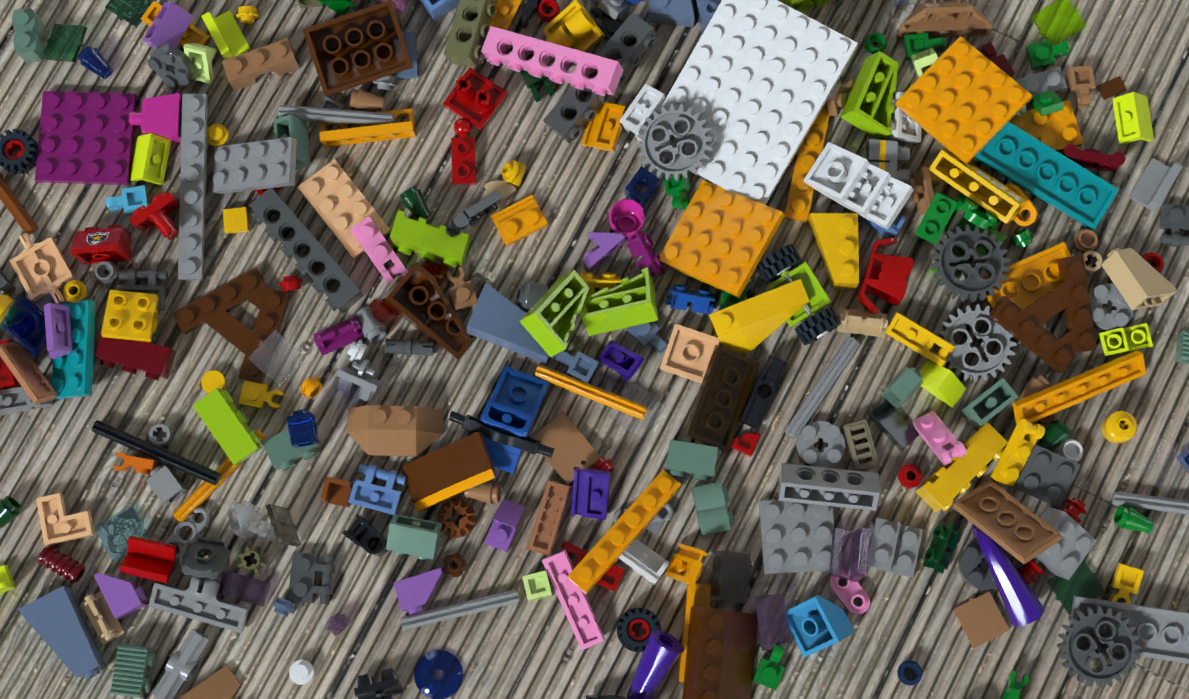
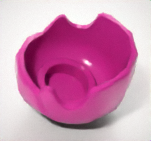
(626, 217)

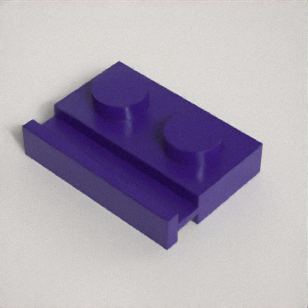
(590, 493)

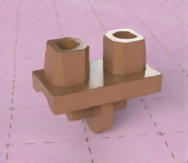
(923, 184)

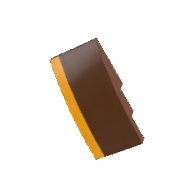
(449, 471)

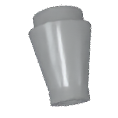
(371, 326)

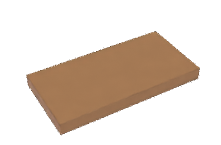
(1007, 521)

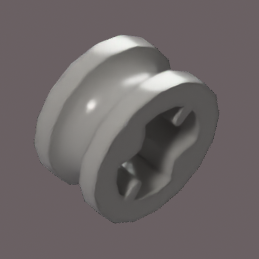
(152, 435)

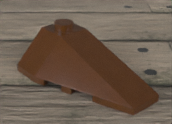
(424, 306)

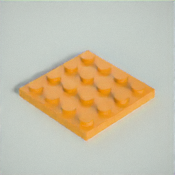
(963, 100)
(721, 238)

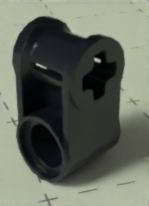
(363, 534)

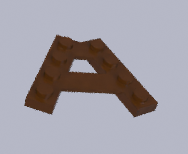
(1070, 296)
(214, 308)

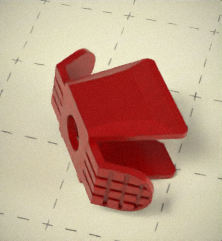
(884, 276)

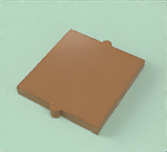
(981, 619)

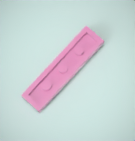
(573, 601)

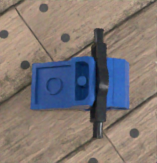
(509, 419)

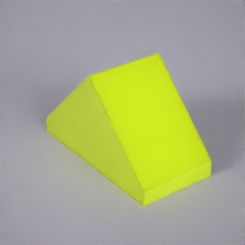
(941, 383)

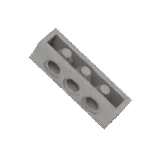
(828, 487)

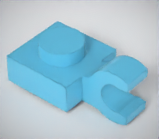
(130, 200)

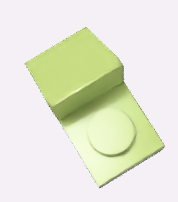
(202, 58)

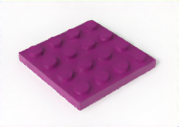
(85, 138)

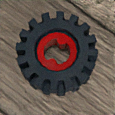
(24, 158)
(628, 619)

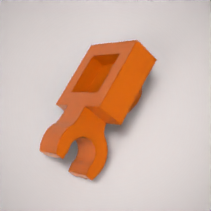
(142, 465)

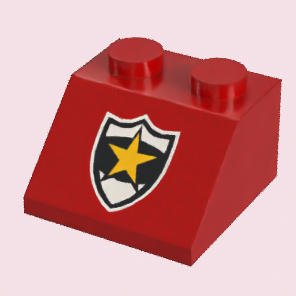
(102, 245)

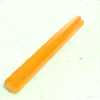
(591, 392)
(206, 488)

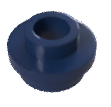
(917, 672)

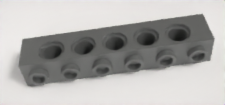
(572, 101)
(271, 203)

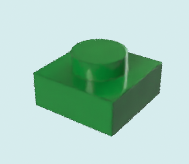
(1047, 103)

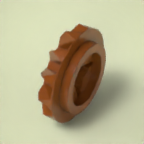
(462, 508)

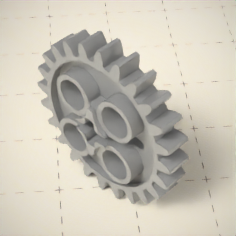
(669, 122)
(994, 334)

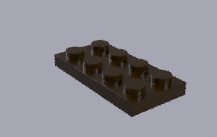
(721, 398)

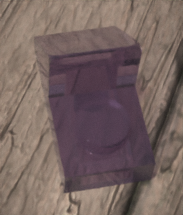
(244, 588)

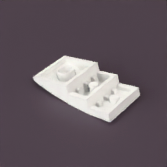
(858, 185)

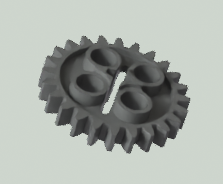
(973, 284)
(1079, 657)

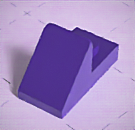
(620, 360)

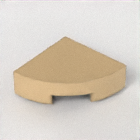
(504, 188)

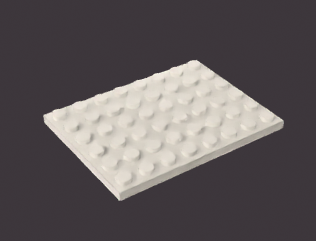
(760, 87)

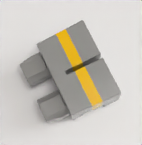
(885, 156)

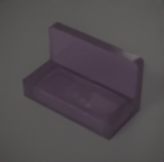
(850, 553)
(772, 620)

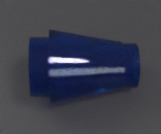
(95, 62)

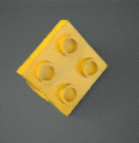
(574, 28)
(130, 316)

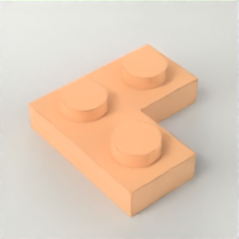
(58, 526)

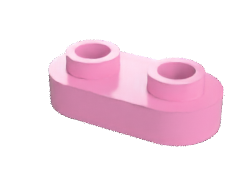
(848, 593)

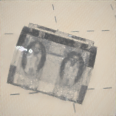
(248, 522)

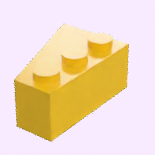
(839, 247)

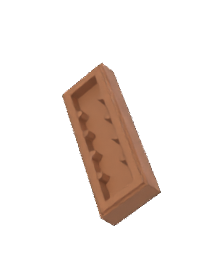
(27, 372)
(549, 517)

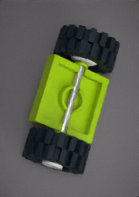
(780, 265)

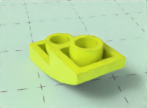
(1126, 340)

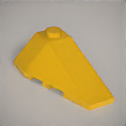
(753, 320)

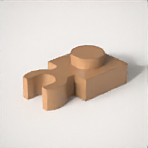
(461, 293)

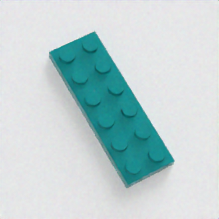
(1048, 175)

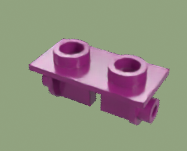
(642, 246)
(338, 335)

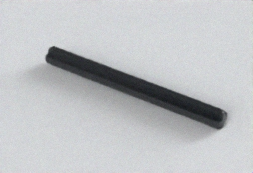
(156, 452)

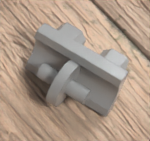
(368, 384)

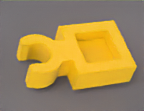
(257, 395)
(1127, 581)

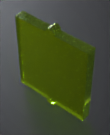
(1058, 21)

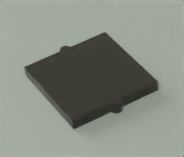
(283, 525)

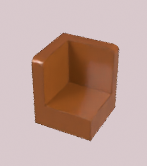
(336, 491)

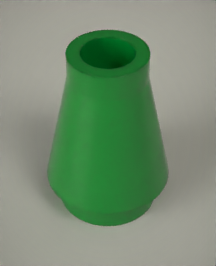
(1130, 519)

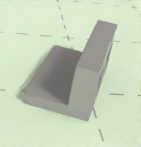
(1154, 184)

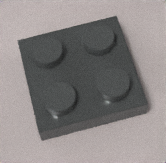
(1047, 475)

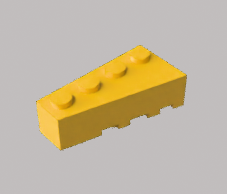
(955, 477)

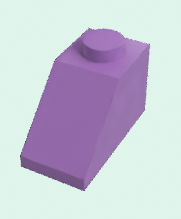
(417, 590)
(121, 595)

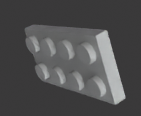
(254, 165)

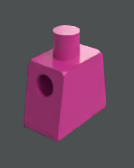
(160, 116)

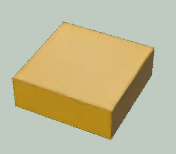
(236, 220)

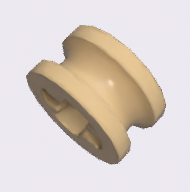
(1098, 261)

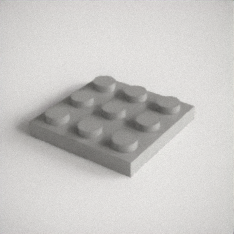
(795, 536)

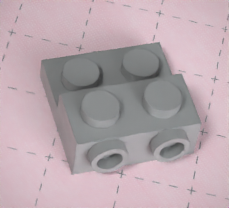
(893, 547)

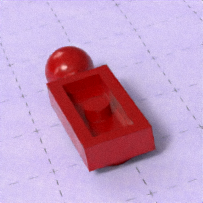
(463, 154)

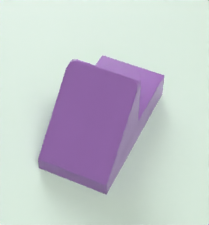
(606, 243)
(504, 525)

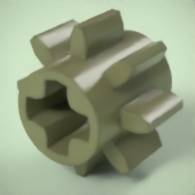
(257, 555)

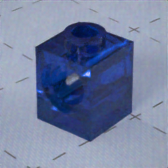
(644, 178)
(302, 429)

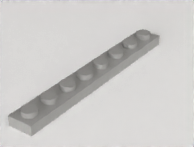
(193, 187)

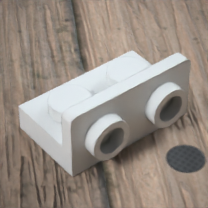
(902, 125)

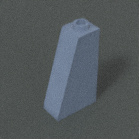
(498, 322)
(65, 630)

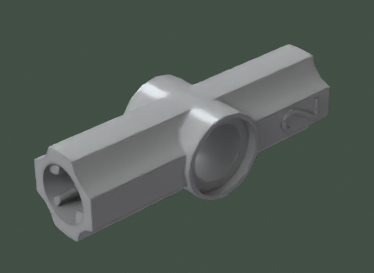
(182, 665)

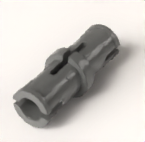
(409, 347)

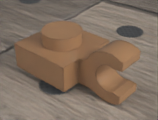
(1081, 81)
(838, 97)

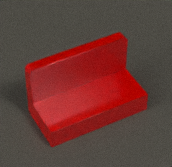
(149, 559)

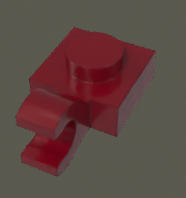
(989, 51)

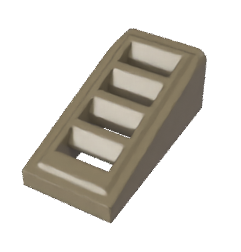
(863, 424)

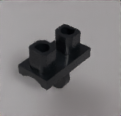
(382, 690)

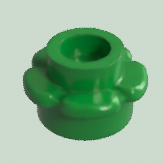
(875, 37)
(1022, 238)

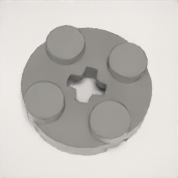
(1116, 318)
(830, 434)

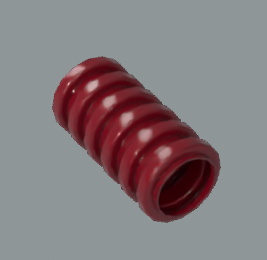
(63, 565)

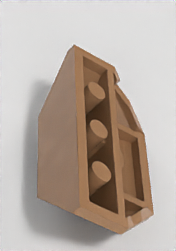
(945, 20)
(394, 429)

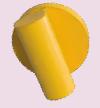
(513, 172)

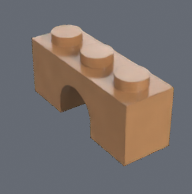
(246, 67)

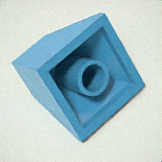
(817, 624)

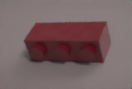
(135, 356)

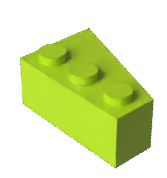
(871, 97)
(429, 241)
(621, 306)
(556, 312)
(228, 425)

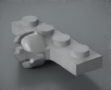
(199, 603)

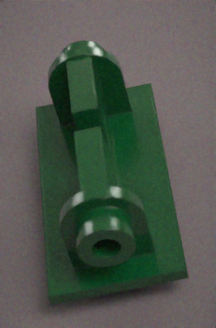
(945, 536)

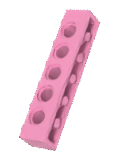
(501, 40)

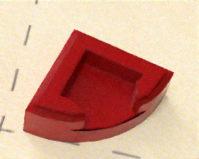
(745, 443)

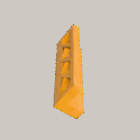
(367, 134)
(696, 596)

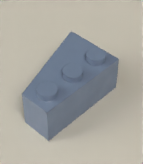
(671, 12)

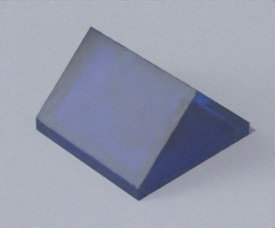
(25, 324)

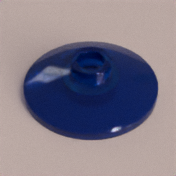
(451, 674)

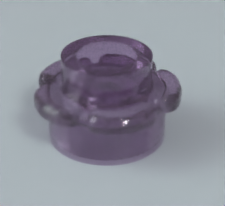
(337, 624)

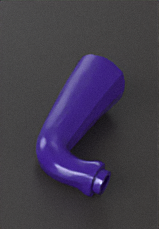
(1017, 596)
(656, 661)

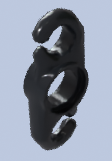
(529, 8)

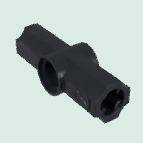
(757, 405)

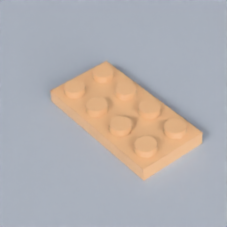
(340, 205)

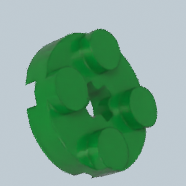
(975, 213)

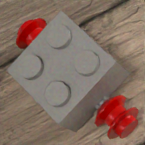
(1068, 553)

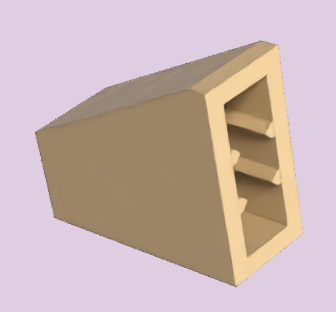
(1137, 279)

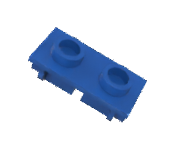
(699, 299)

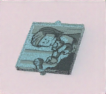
(117, 529)

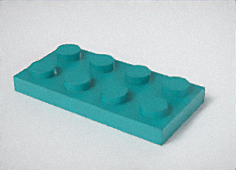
(74, 371)

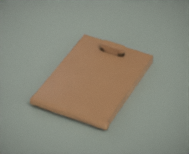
(569, 446)

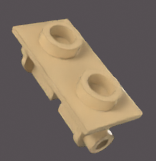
(862, 322)
(102, 618)

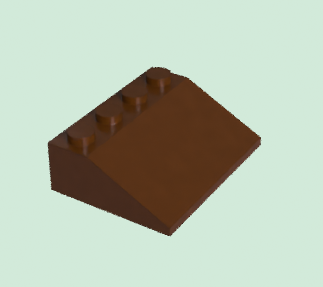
(358, 47)
(720, 654)

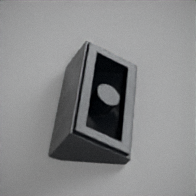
(893, 425)

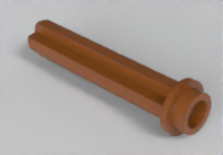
(16, 208)

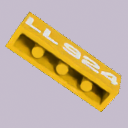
(978, 186)

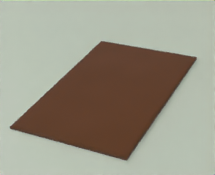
(1111, 88)

